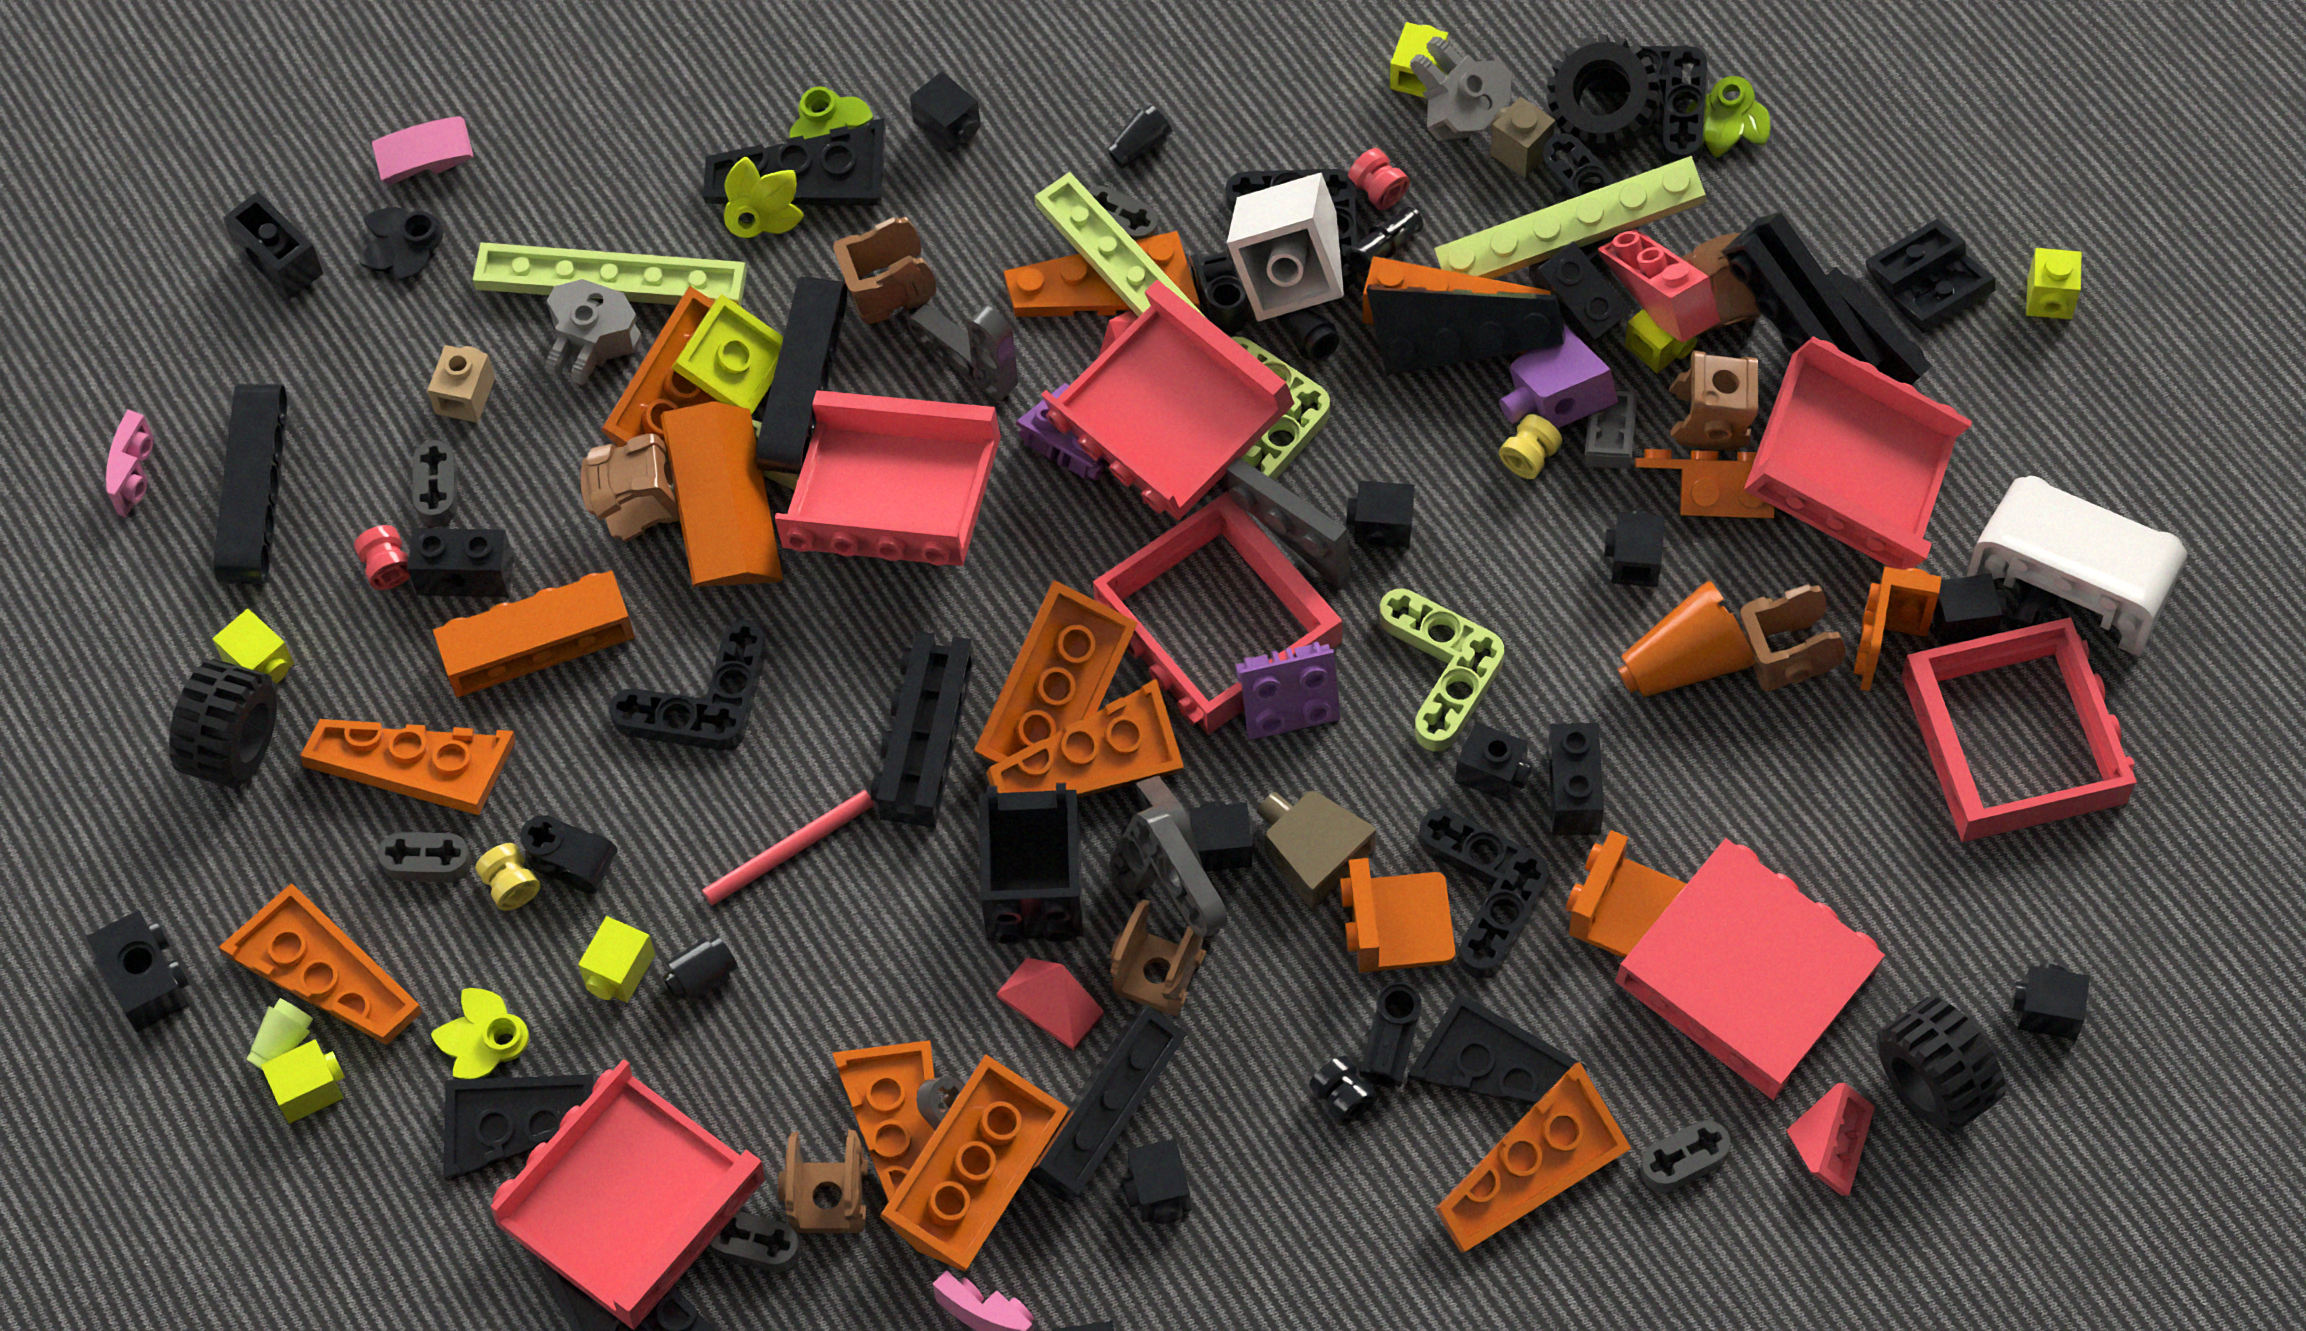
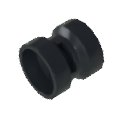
(1343, 1090)

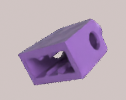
(1559, 383)

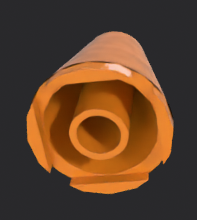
(1687, 646)

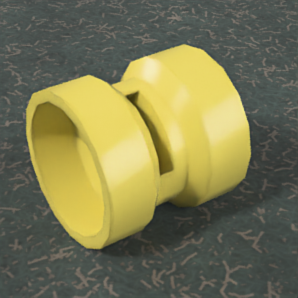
(1530, 446)
(507, 876)

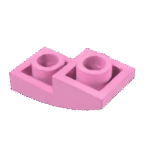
(422, 147)
(124, 475)
(995, 1314)

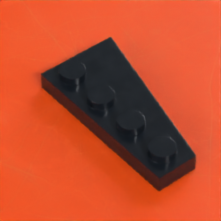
(828, 168)
(1446, 327)

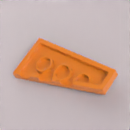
(1073, 285)
(1100, 753)
(419, 763)
(315, 960)
(883, 1096)
(1541, 1156)

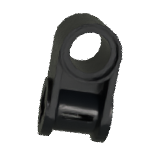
(1220, 285)
(573, 857)

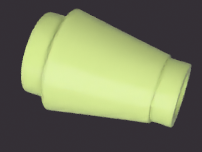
(279, 1033)

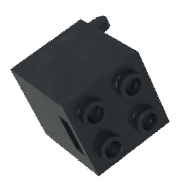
(1031, 865)

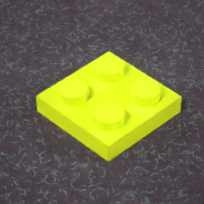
(731, 355)

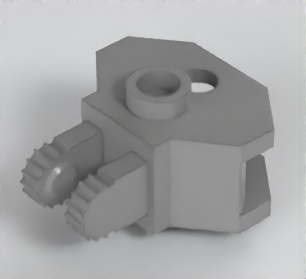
(1464, 94)
(588, 328)

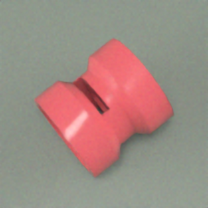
(1379, 179)
(383, 555)

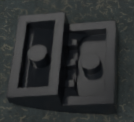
(1930, 275)

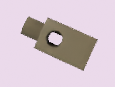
(1314, 842)

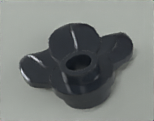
(397, 241)

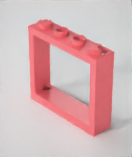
(1271, 565)
(2087, 691)

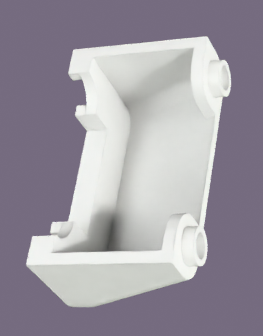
(2082, 557)

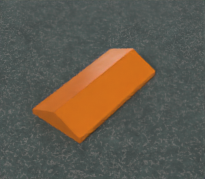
(655, 384)
(721, 495)
(1057, 672)
(973, 1164)

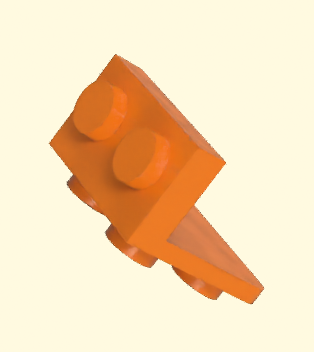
(1900, 604)
(1618, 898)
(1397, 919)

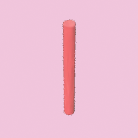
(788, 847)

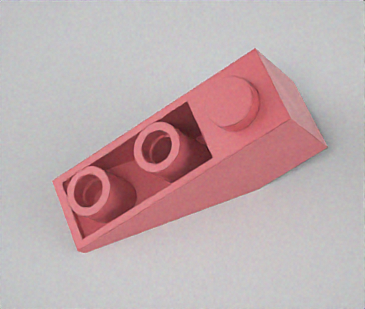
(1665, 285)

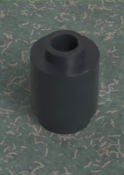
(699, 969)

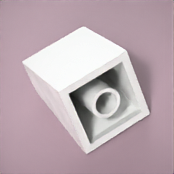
(1287, 247)

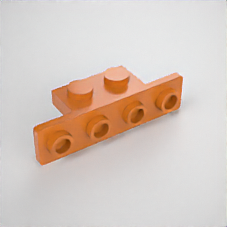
(1711, 484)

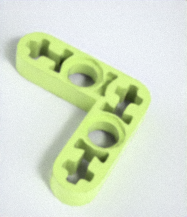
(1302, 391)
(1457, 653)

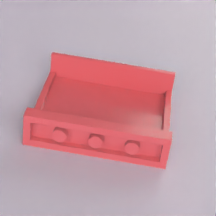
(1170, 404)
(1855, 454)
(892, 478)
(1749, 967)
(625, 1195)

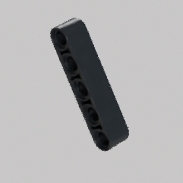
(801, 371)
(250, 484)

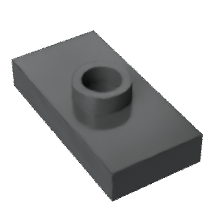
(1612, 433)

